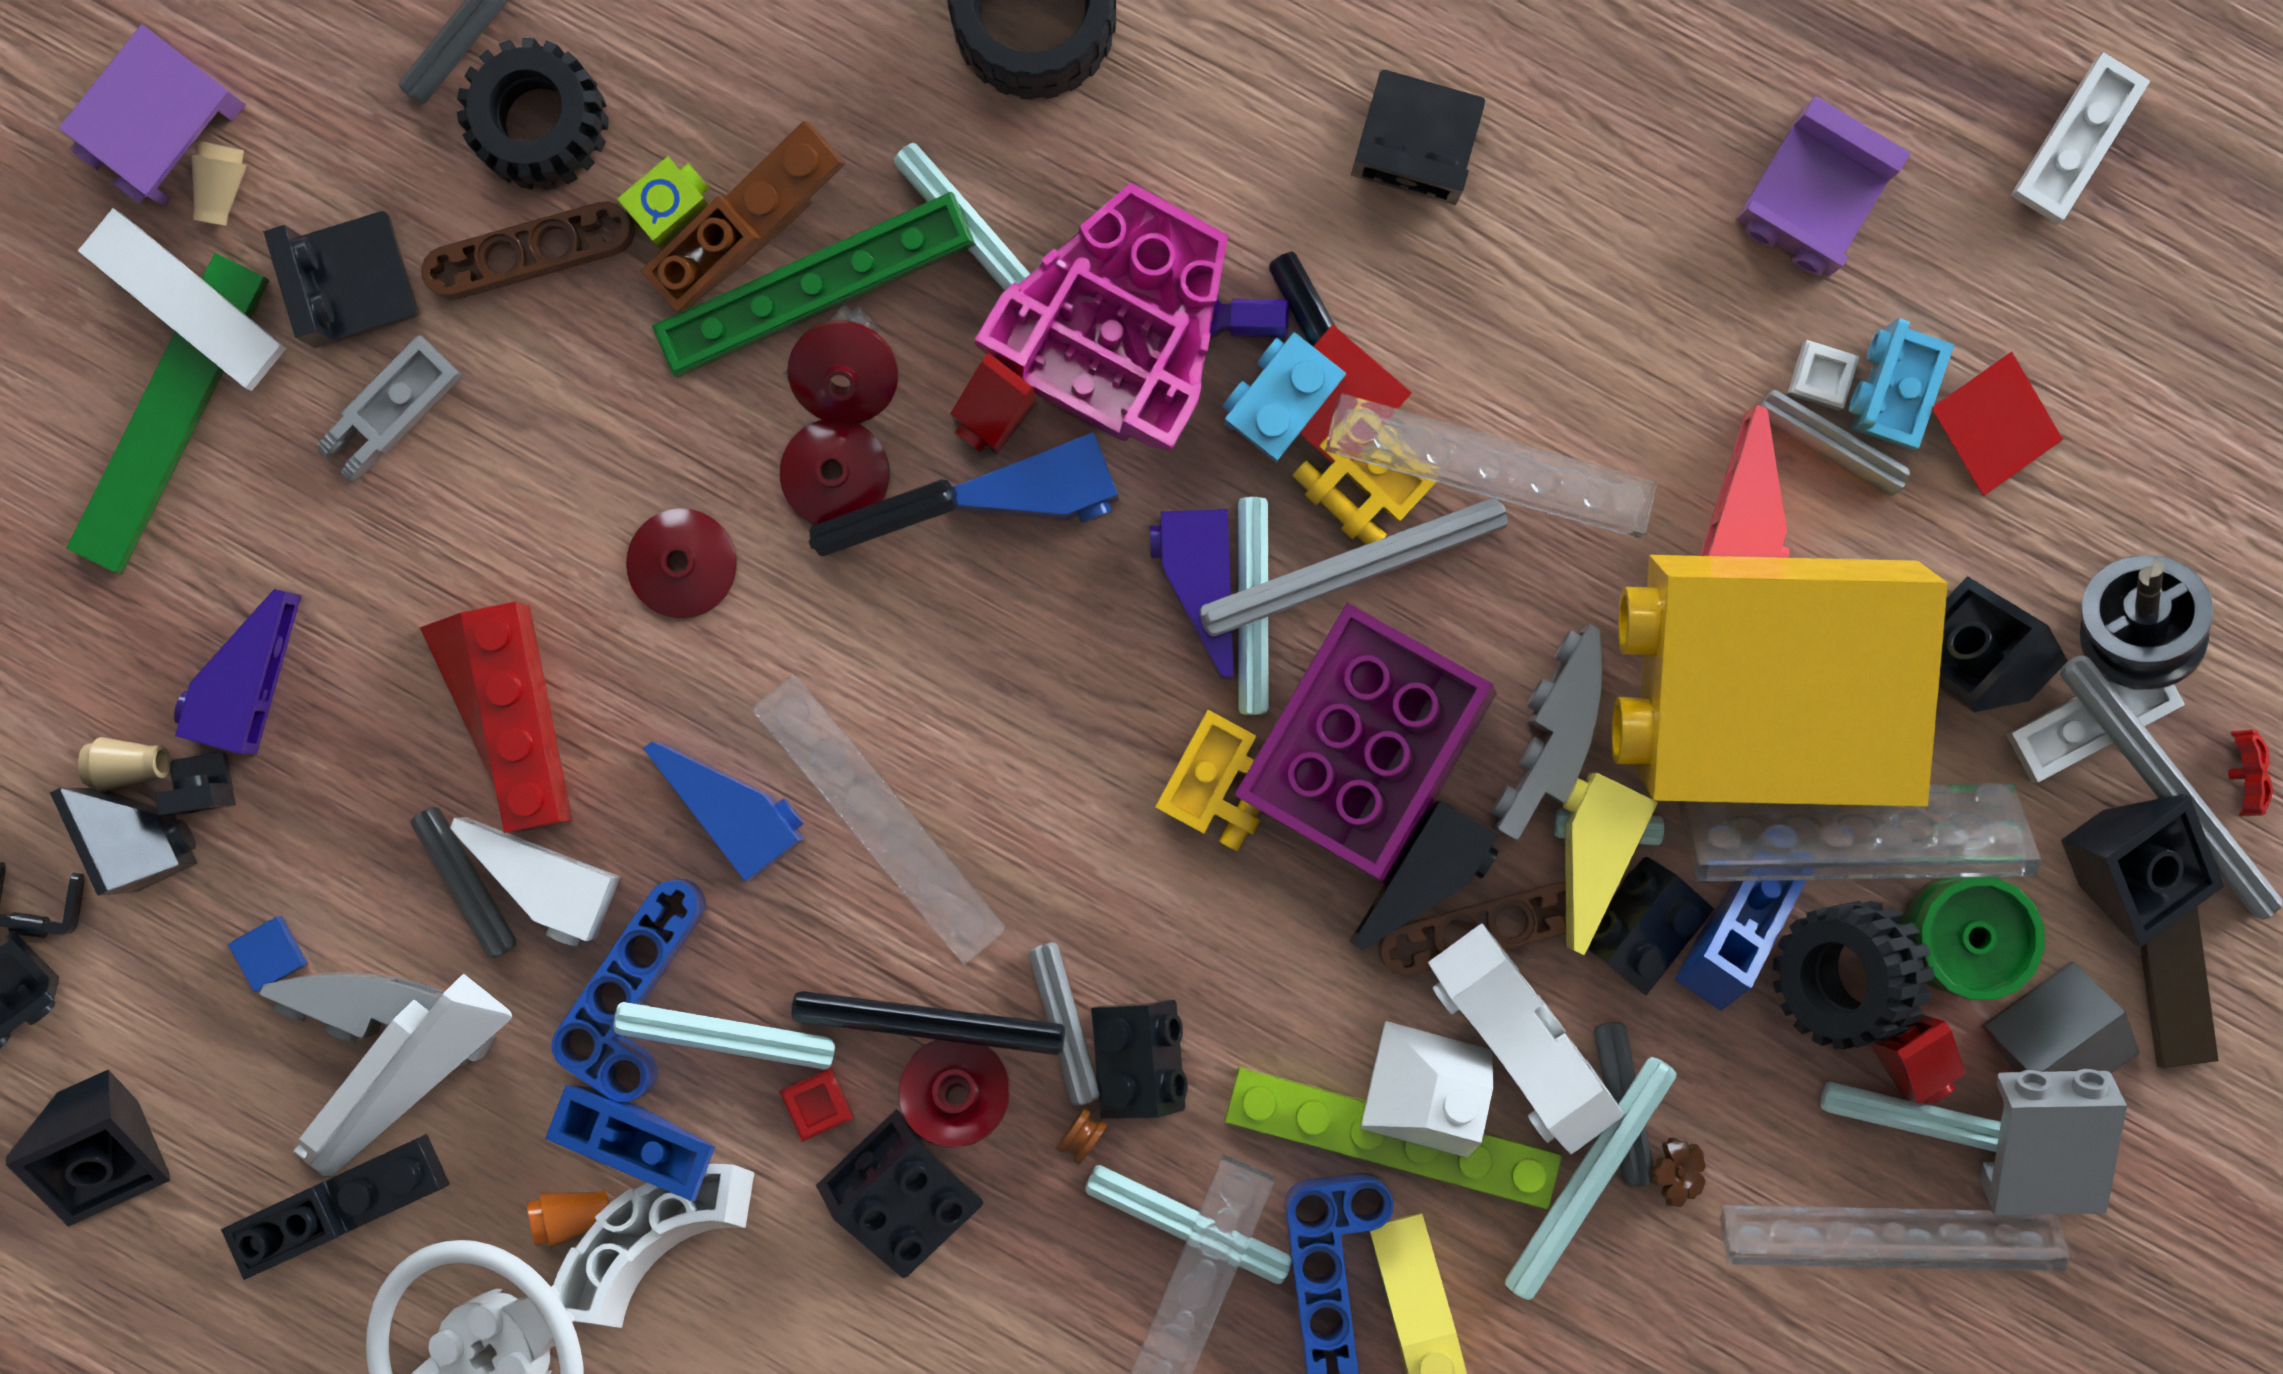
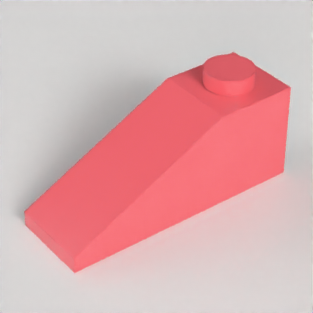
(1750, 504)

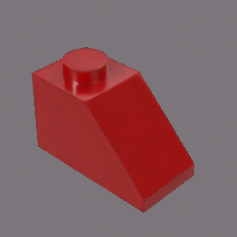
(992, 405)
(1922, 1060)

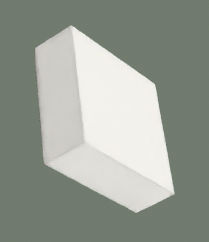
(1823, 375)

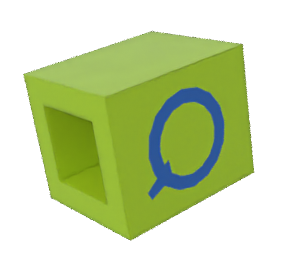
(665, 200)

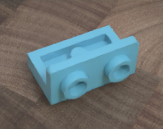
(1900, 386)
(1284, 395)

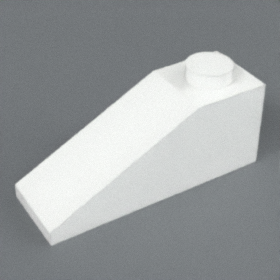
(545, 883)

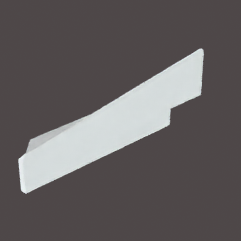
(399, 1070)

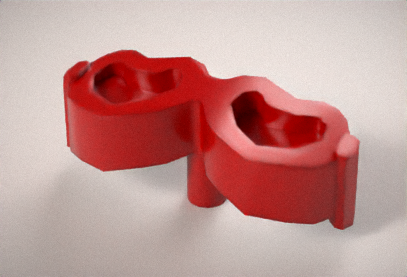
(2255, 763)

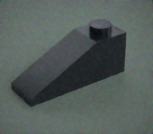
(1434, 866)

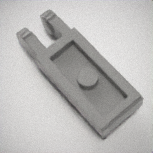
(391, 405)

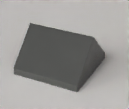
(2064, 1027)

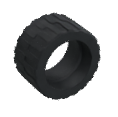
(1034, 73)

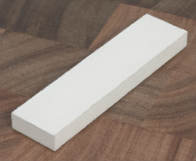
(182, 299)

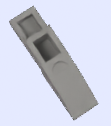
(1568, 715)
(353, 1002)

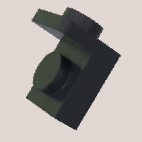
(198, 785)

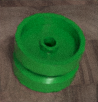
(2006, 939)

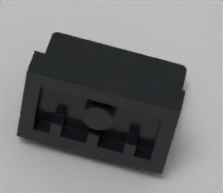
(1418, 137)
(341, 279)
(897, 1196)

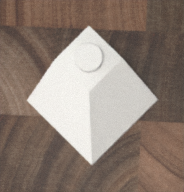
(1429, 1090)

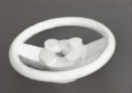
(488, 1332)

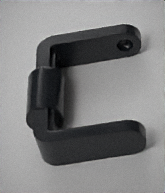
(40, 926)

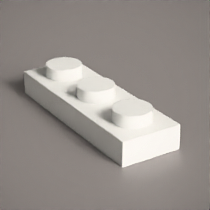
(2080, 138)
(2072, 733)

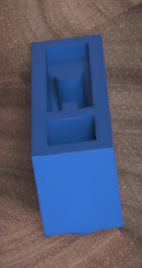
(1052, 485)
(737, 816)
(1738, 939)
(630, 1140)

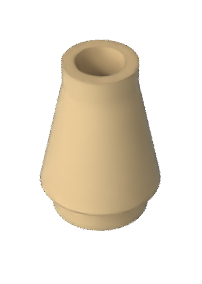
(215, 181)
(119, 763)

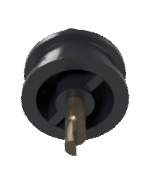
(2146, 622)

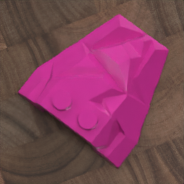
(1117, 319)

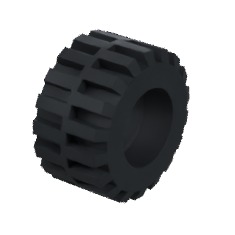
(507, 78)
(1892, 967)

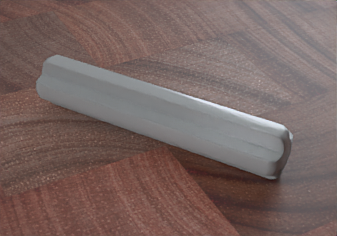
(1835, 443)
(1061, 1010)

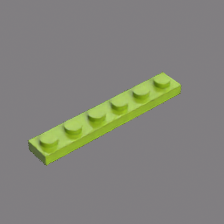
(1334, 1124)

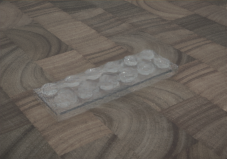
(1959, 834)

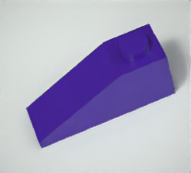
(1198, 571)
(235, 689)

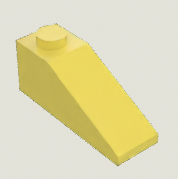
(1599, 843)
(1416, 1297)

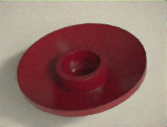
(846, 351)
(863, 475)
(709, 567)
(931, 1077)

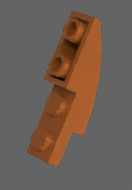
(745, 219)

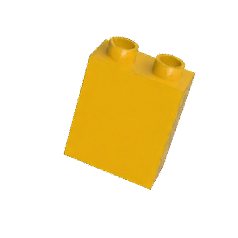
(1782, 680)

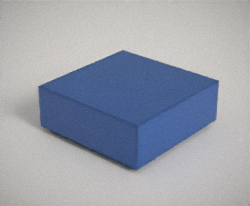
(268, 953)

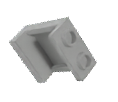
(2055, 1143)

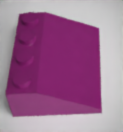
(1366, 742)

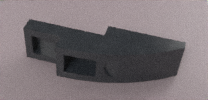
(335, 1207)

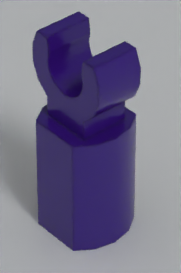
(1251, 318)

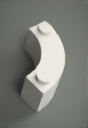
(1523, 1034)
(636, 1232)

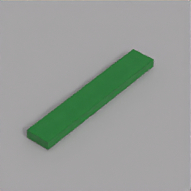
(814, 284)
(158, 433)

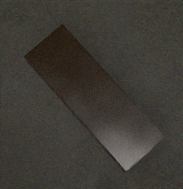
(2179, 995)

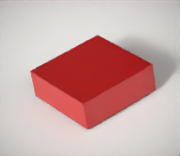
(816, 1104)

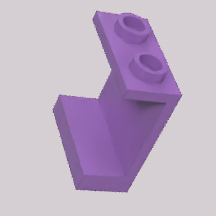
(145, 114)
(1820, 187)

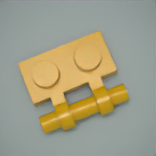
(1386, 490)
(1204, 777)

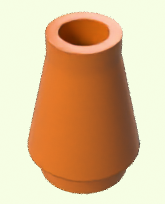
(564, 1215)

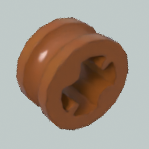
(1081, 1136)

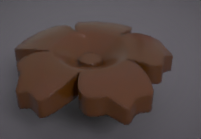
(1679, 1172)

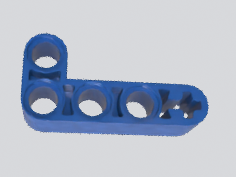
(637, 981)
(1325, 1236)

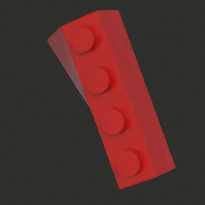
(502, 695)

